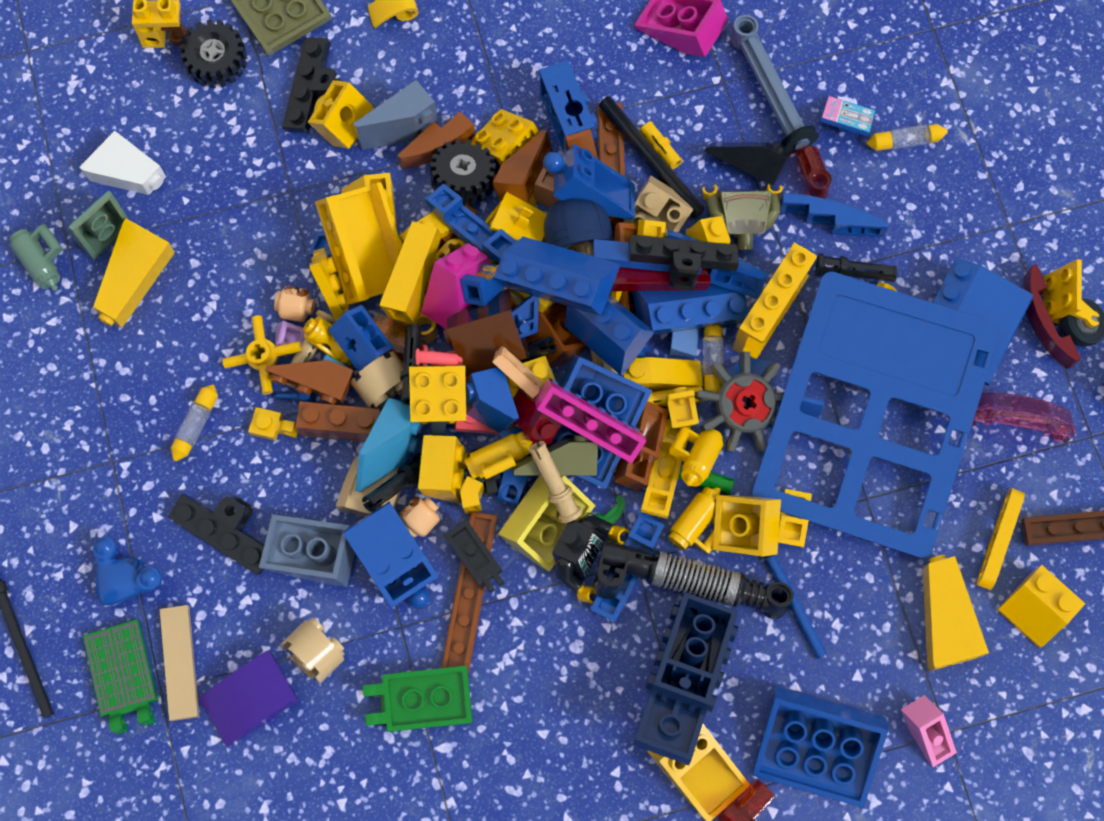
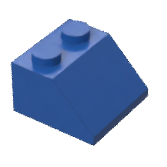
(490, 399)

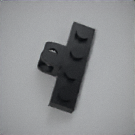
(309, 84)
(683, 256)
(221, 528)

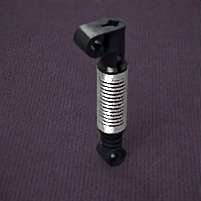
(689, 578)

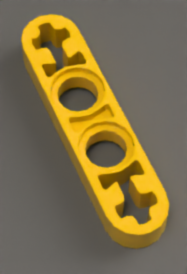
(1000, 539)

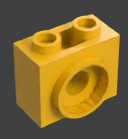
(337, 112)

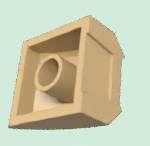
(351, 500)

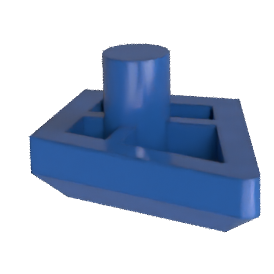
(526, 316)

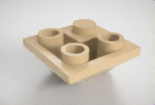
(660, 204)

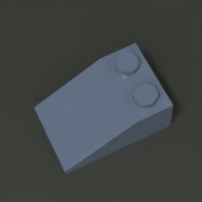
(397, 119)
(308, 550)

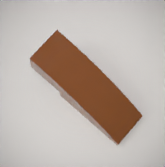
(426, 144)
(652, 424)

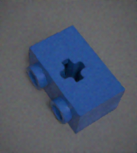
(360, 337)

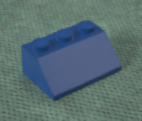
(613, 336)

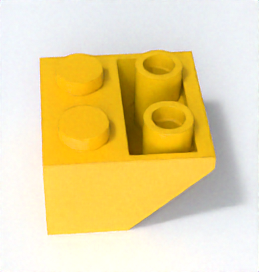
(442, 468)

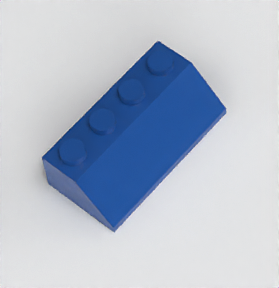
(557, 274)
(689, 308)

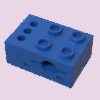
(565, 102)

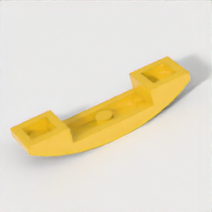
(663, 477)

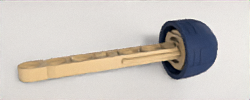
(574, 226)

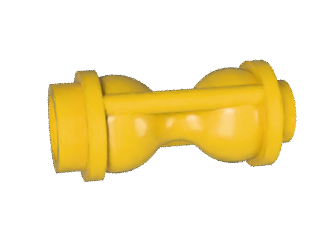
(317, 333)

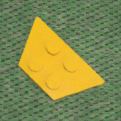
(325, 274)

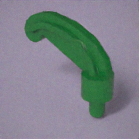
(615, 513)

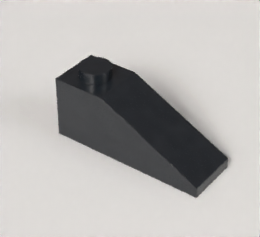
(756, 158)

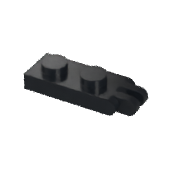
(474, 555)

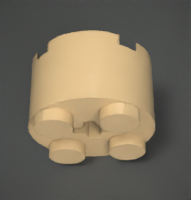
(379, 381)
(313, 650)

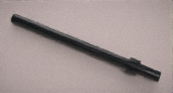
(24, 653)

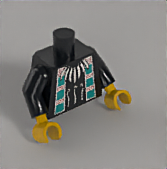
(578, 550)

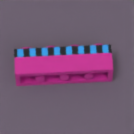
(590, 420)

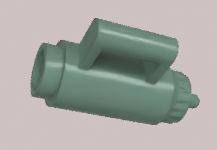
(34, 257)

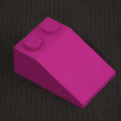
(684, 24)

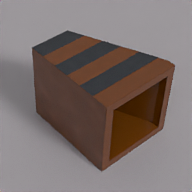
(482, 331)

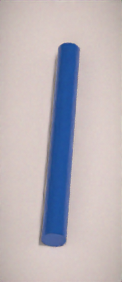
(797, 609)

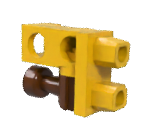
(154, 18)

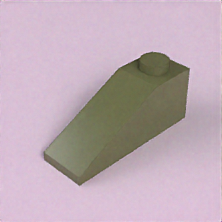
(571, 456)

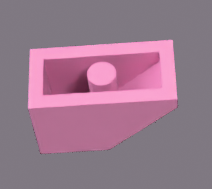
(929, 730)

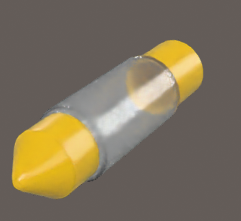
(907, 137)
(712, 352)
(194, 422)

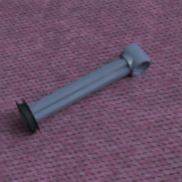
(796, 133)

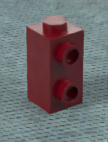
(533, 422)

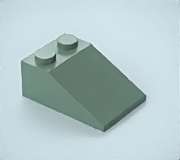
(98, 225)

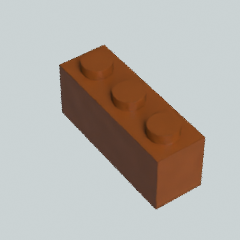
(335, 421)

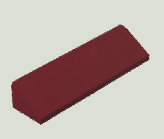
(650, 280)

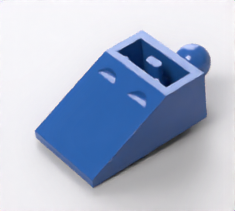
(585, 177)
(392, 557)

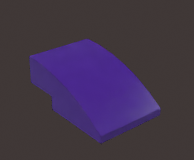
(249, 698)

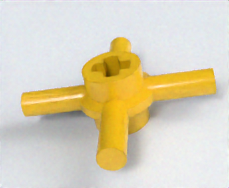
(255, 350)

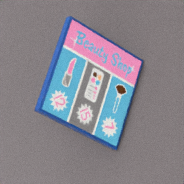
(848, 116)

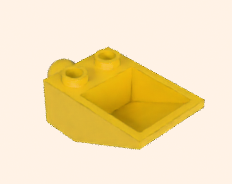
(709, 780)

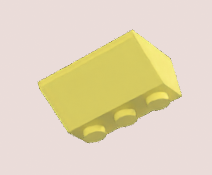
(535, 523)

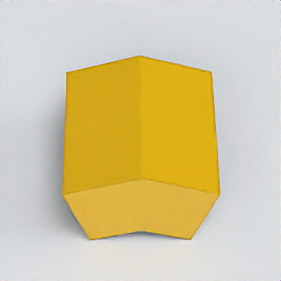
(471, 494)

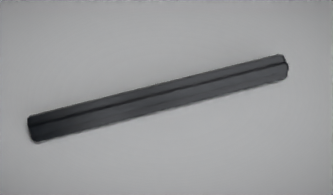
(649, 154)

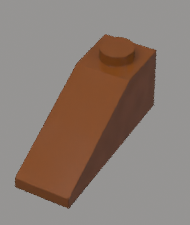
(522, 169)

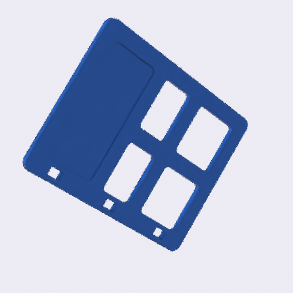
(895, 351)

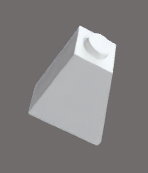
(123, 166)

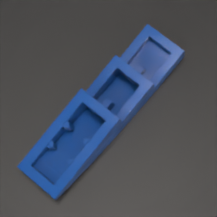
(841, 217)
(745, 280)

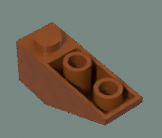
(320, 377)

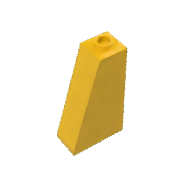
(130, 272)
(411, 273)
(949, 616)

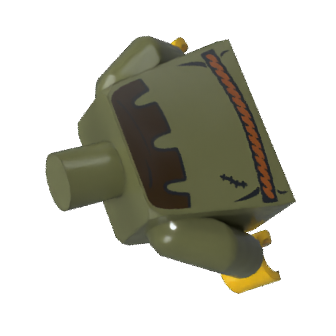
(745, 212)

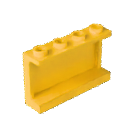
(361, 239)
(774, 301)

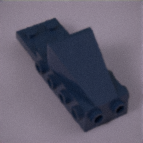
(686, 677)

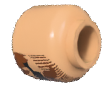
(294, 304)
(420, 516)

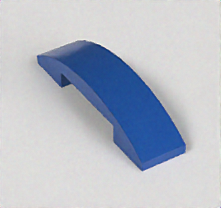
(466, 225)
(644, 537)

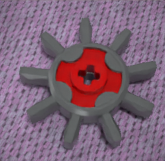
(730, 407)

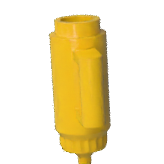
(498, 456)
(701, 457)
(694, 521)

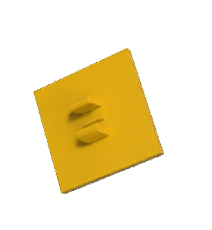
(519, 219)

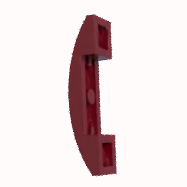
(1059, 348)

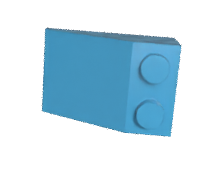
(387, 444)

